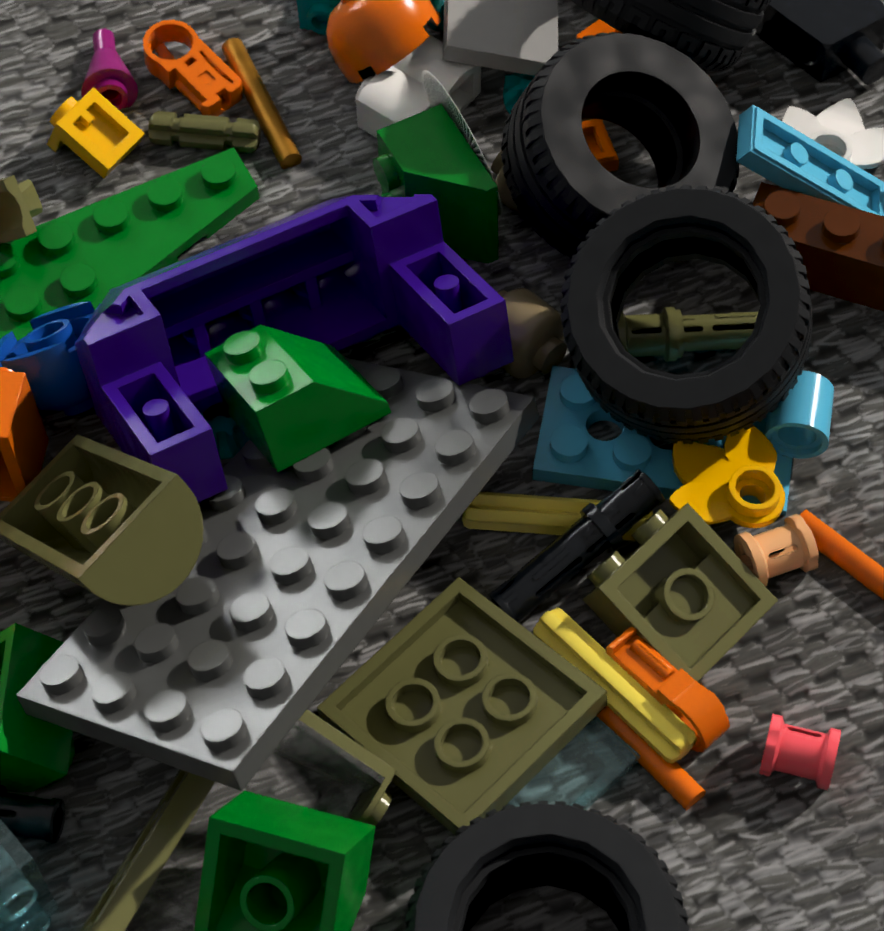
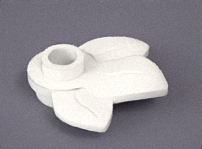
(841, 131)

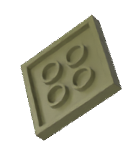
(464, 706)

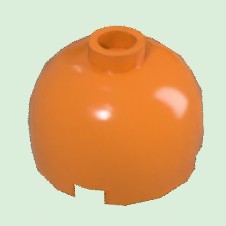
(376, 33)

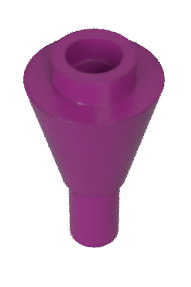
(109, 73)

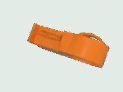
(198, 74)
(673, 687)

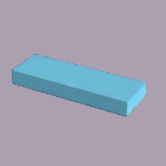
(803, 164)

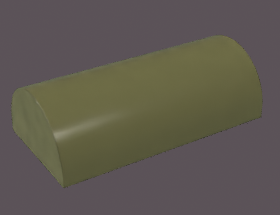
(108, 523)

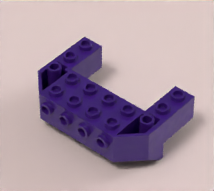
(317, 274)

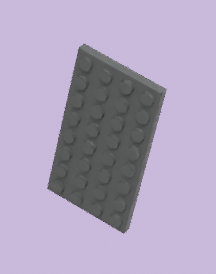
(282, 582)

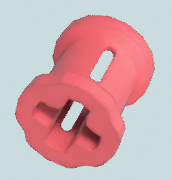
(800, 752)

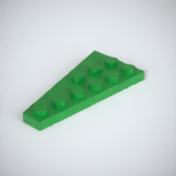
(119, 239)

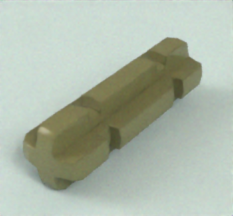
(204, 131)

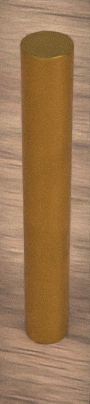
(262, 104)

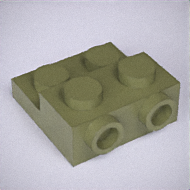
(680, 591)

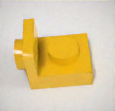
(94, 132)

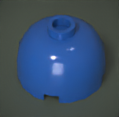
(52, 359)

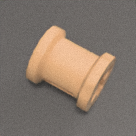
(795, 540)

